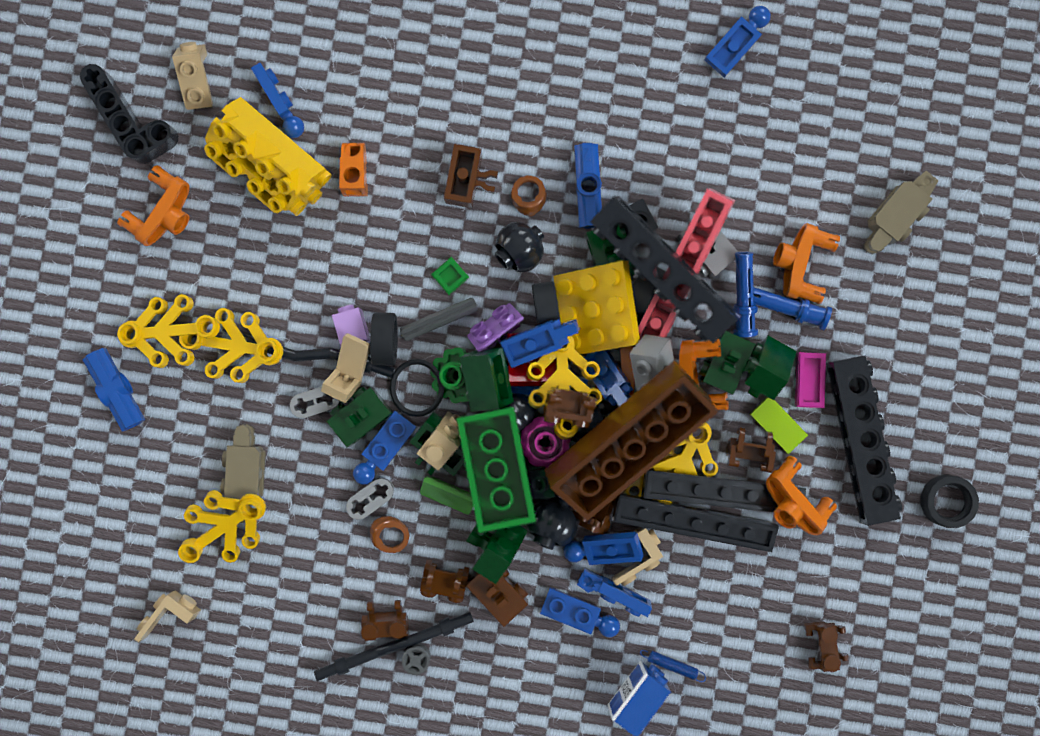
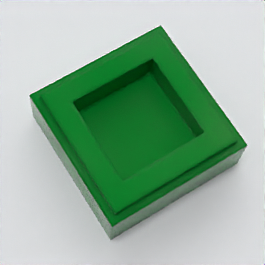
(450, 276)

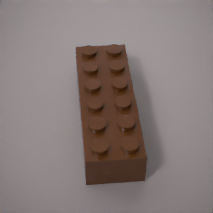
(630, 441)

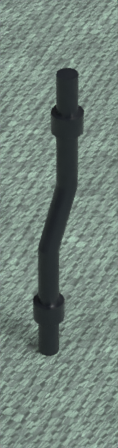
(325, 353)
(342, 665)

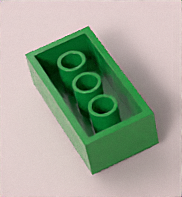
(496, 470)

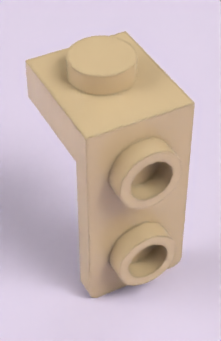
(192, 76)
(349, 369)
(442, 442)
(649, 541)
(180, 605)

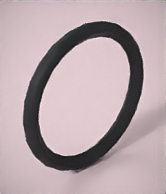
(393, 390)

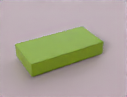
(774, 419)

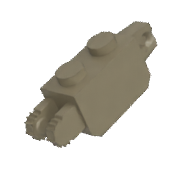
(899, 211)
(243, 466)

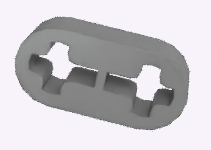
(315, 409)
(366, 493)

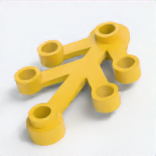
(165, 330)
(237, 346)
(564, 380)
(683, 462)
(223, 524)

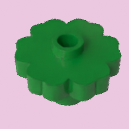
(447, 368)

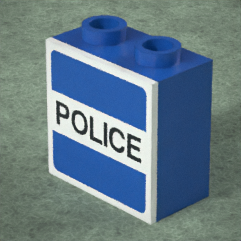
(639, 698)

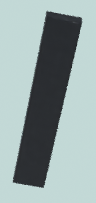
(708, 491)
(695, 522)

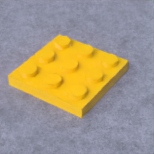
(602, 306)

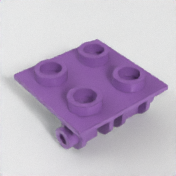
(502, 320)

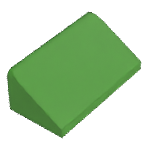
(447, 494)

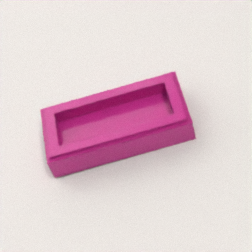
(810, 380)

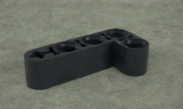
(122, 112)

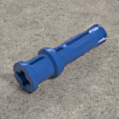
(745, 302)
(802, 311)

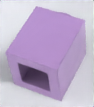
(350, 321)

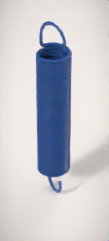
(673, 665)

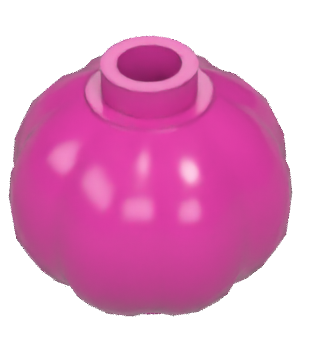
(533, 451)

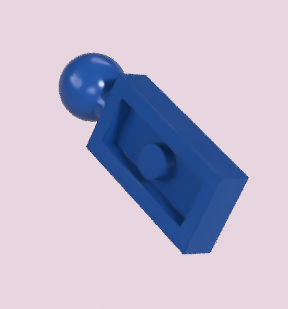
(738, 41)
(292, 125)
(384, 447)
(606, 549)
(578, 613)

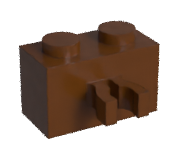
(464, 176)
(501, 599)

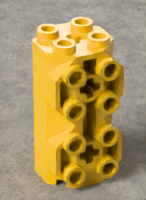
(275, 165)

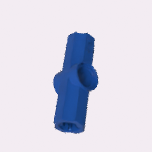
(587, 169)
(113, 389)

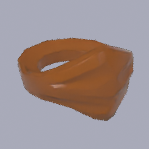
(529, 208)
(388, 522)

